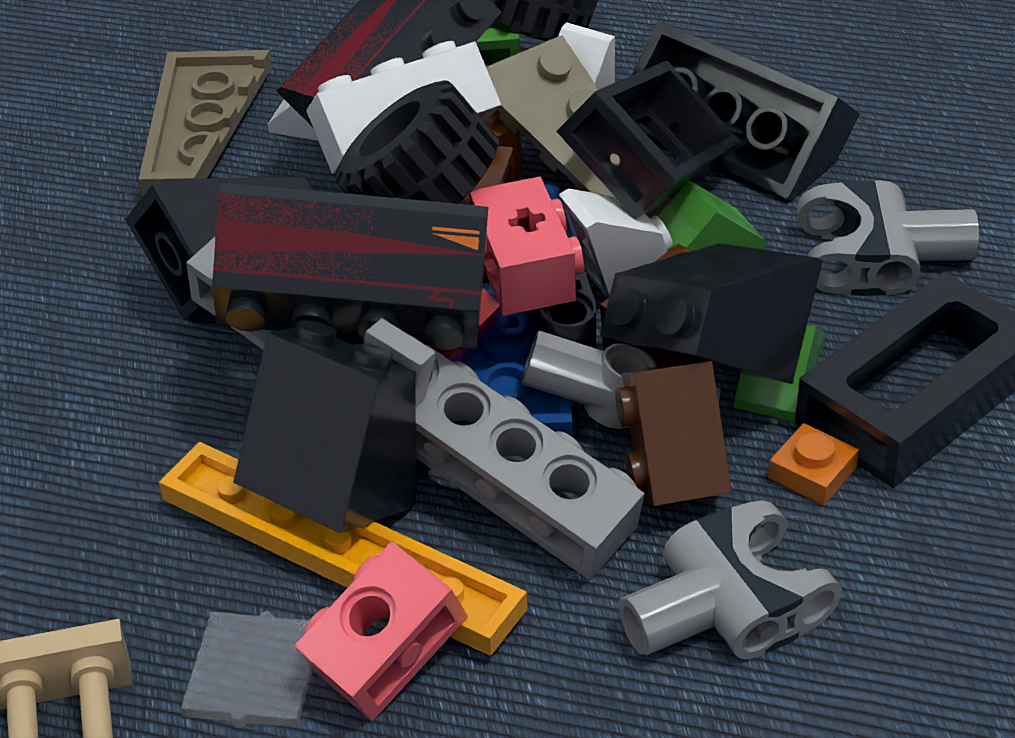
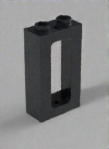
(645, 175)
(905, 438)

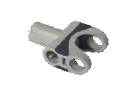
(881, 237)
(729, 588)

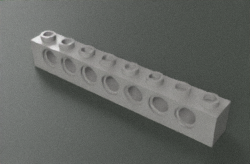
(472, 456)

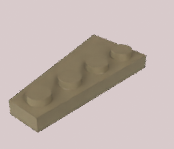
(538, 96)
(198, 111)

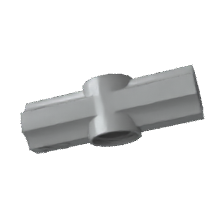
(583, 373)

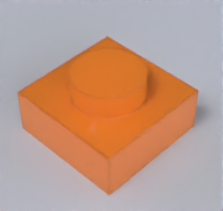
(813, 464)

